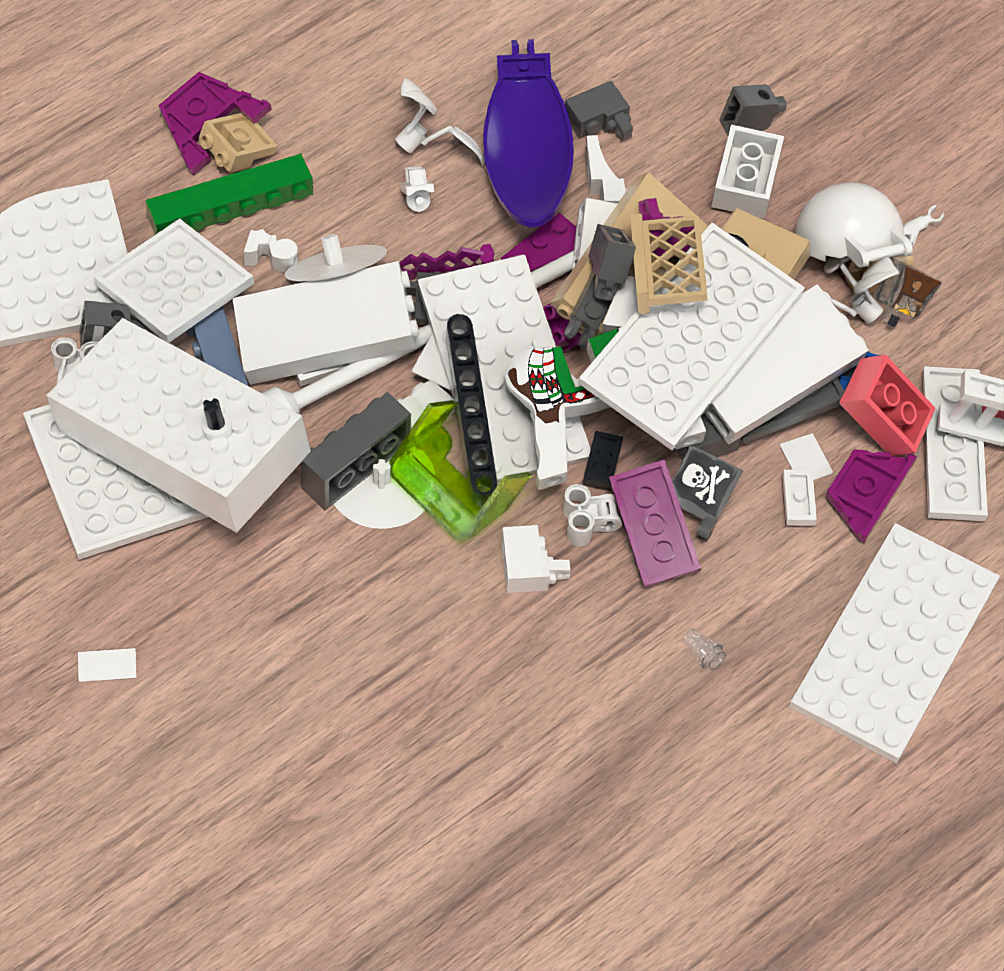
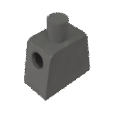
(751, 107)

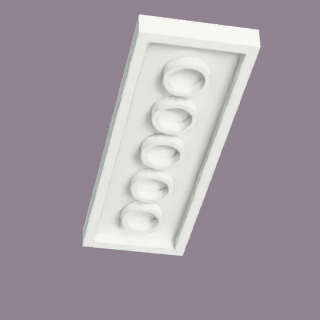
(952, 461)

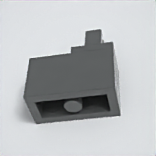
(599, 110)
(612, 258)

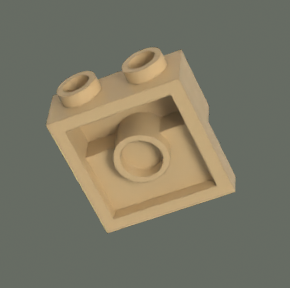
(235, 141)

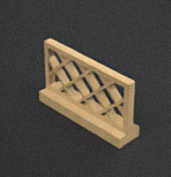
(645, 268)

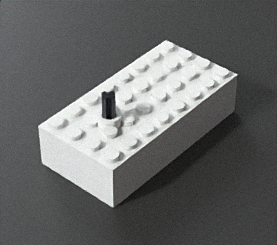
(179, 424)

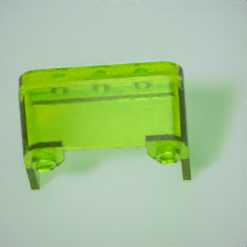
(438, 486)

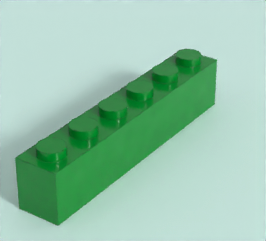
(232, 195)

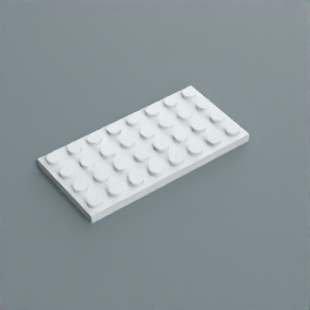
(505, 320)
(682, 355)
(894, 642)

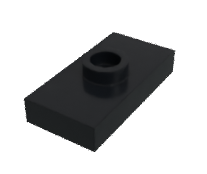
(602, 459)

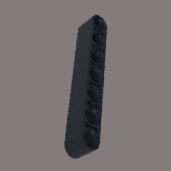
(470, 396)

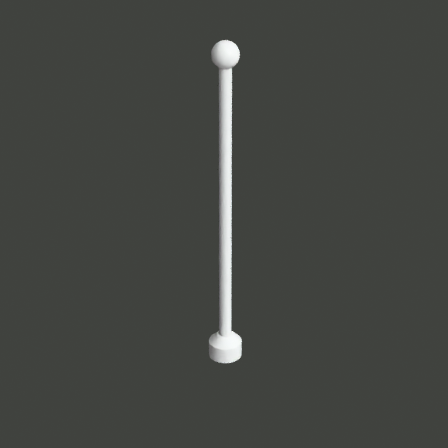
(359, 369)

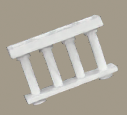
(982, 391)

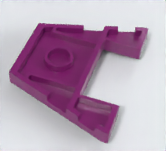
(203, 100)

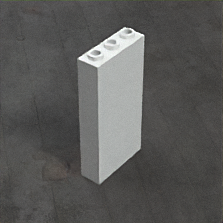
(325, 323)
(794, 360)

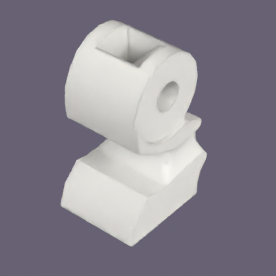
(281, 252)

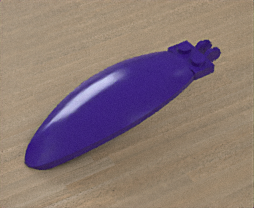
(528, 138)

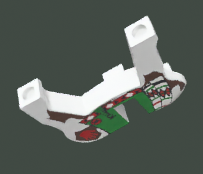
(546, 387)

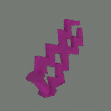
(437, 264)

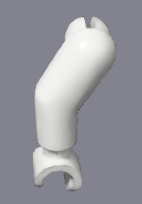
(918, 224)

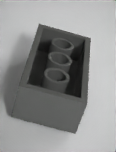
(349, 453)

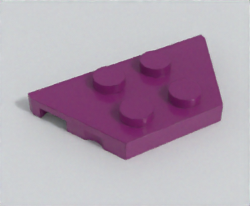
(867, 487)

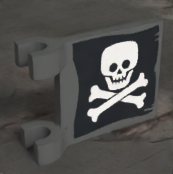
(704, 487)

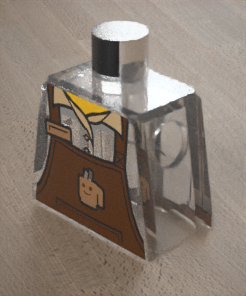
(905, 292)

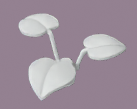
(415, 133)
(862, 301)

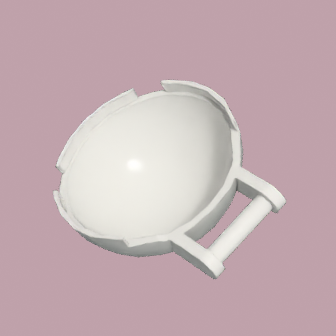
(853, 223)

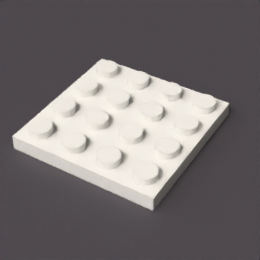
(174, 280)

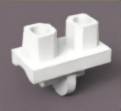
(416, 188)

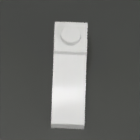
(600, 177)

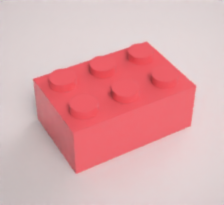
(887, 405)

